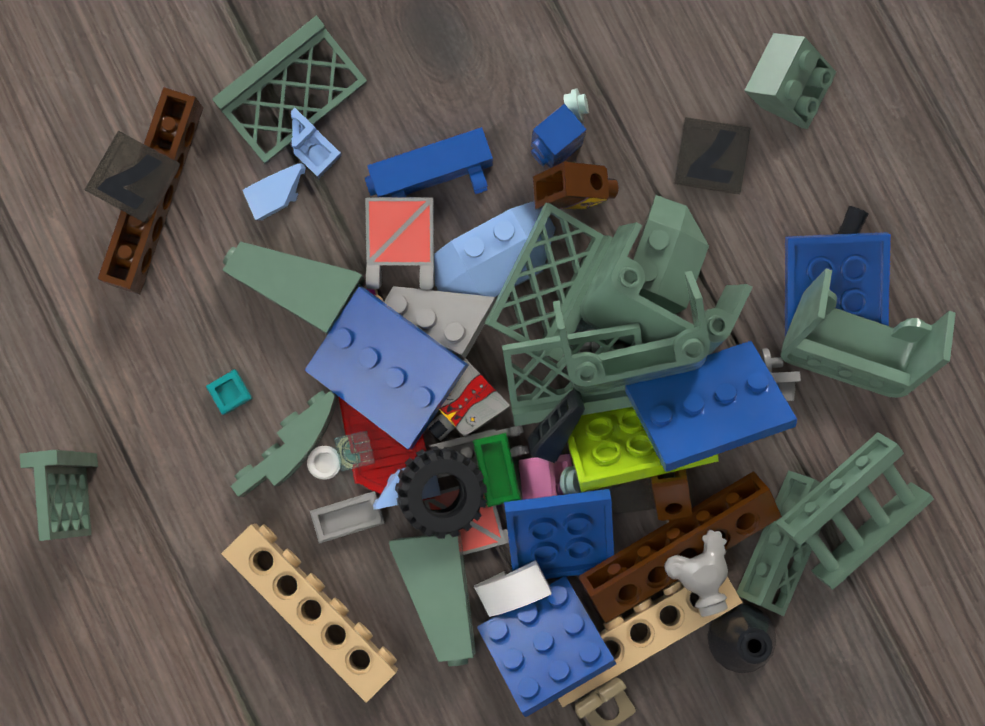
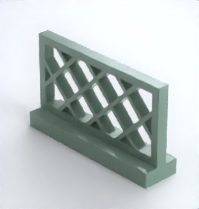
(272, 66)
(576, 288)
(537, 405)
(61, 492)

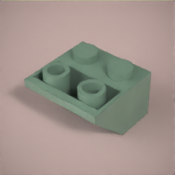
(790, 79)

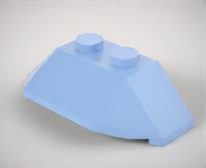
(485, 255)

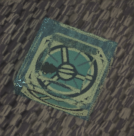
(354, 450)

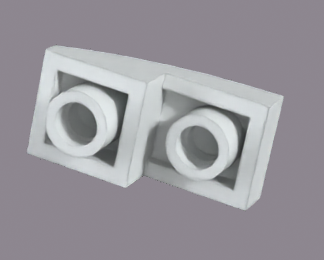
(513, 590)

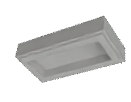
(346, 517)

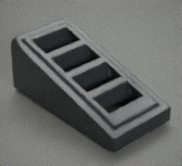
(555, 430)

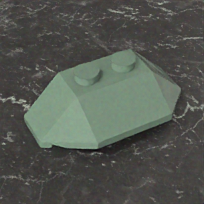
(667, 250)

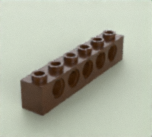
(132, 240)
(640, 569)

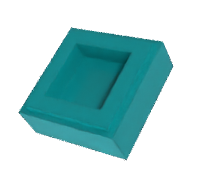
(229, 392)

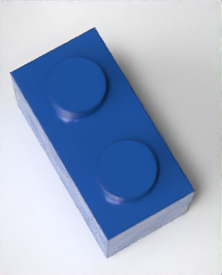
(557, 137)

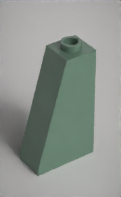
(297, 284)
(439, 591)

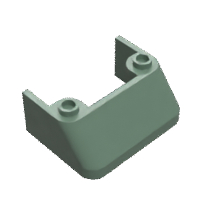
(616, 301)
(863, 350)
(641, 362)

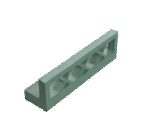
(769, 561)

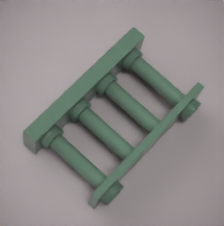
(836, 492)

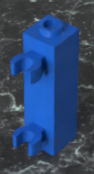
(432, 165)

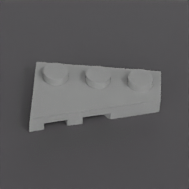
(444, 316)

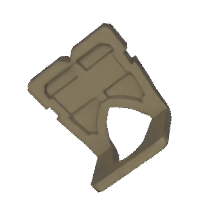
(613, 688)

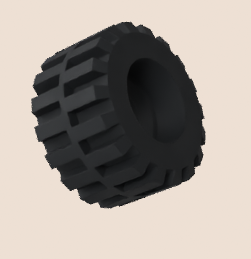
(460, 512)

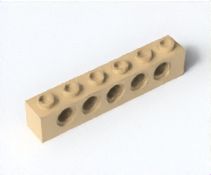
(658, 636)
(363, 680)

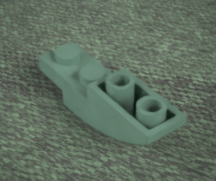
(300, 435)

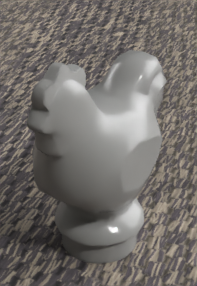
(703, 573)

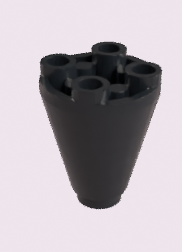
(730, 637)

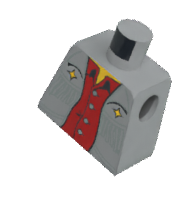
(468, 406)

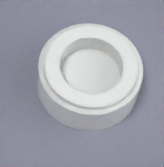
(323, 462)

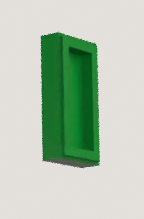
(497, 468)

